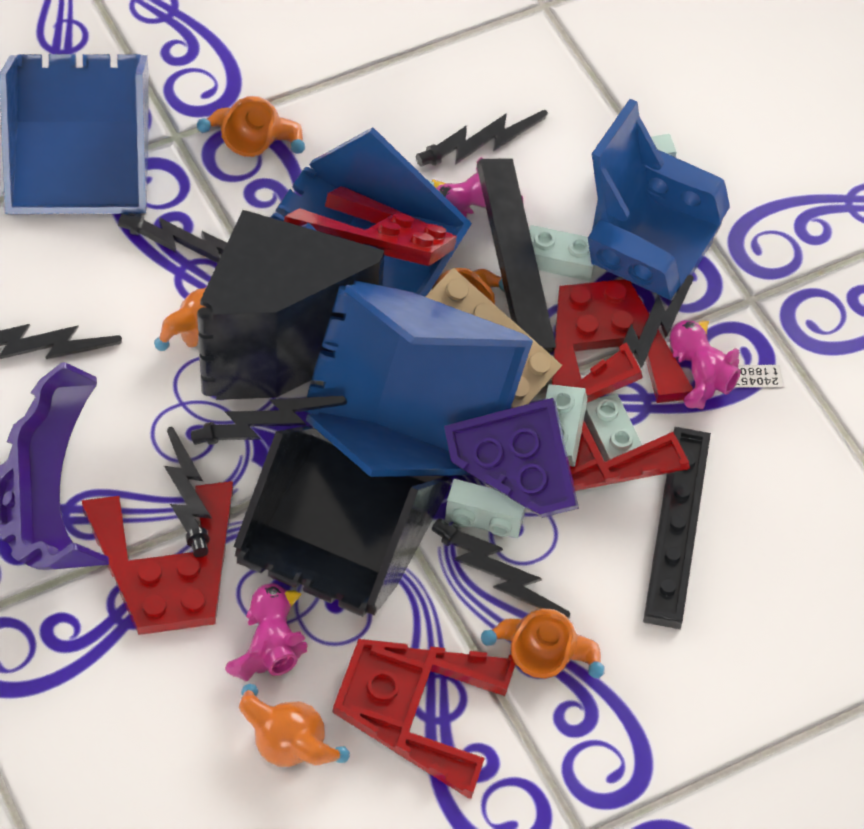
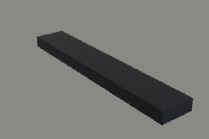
(515, 249)
(677, 533)

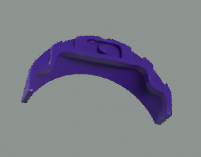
(32, 474)

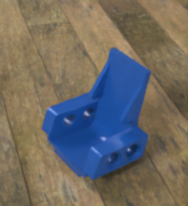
(651, 208)

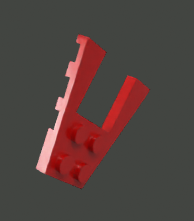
(394, 231)
(598, 318)
(651, 459)
(167, 589)
(385, 692)

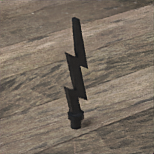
(464, 147)
(169, 234)
(656, 318)
(58, 340)
(246, 419)
(196, 536)
(478, 559)

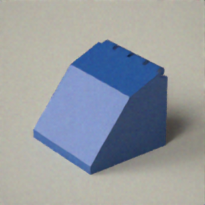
(75, 134)
(381, 173)
(407, 375)

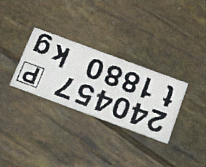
(760, 376)

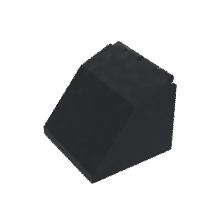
(274, 305)
(332, 524)

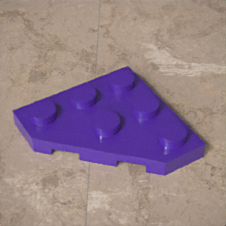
(518, 455)

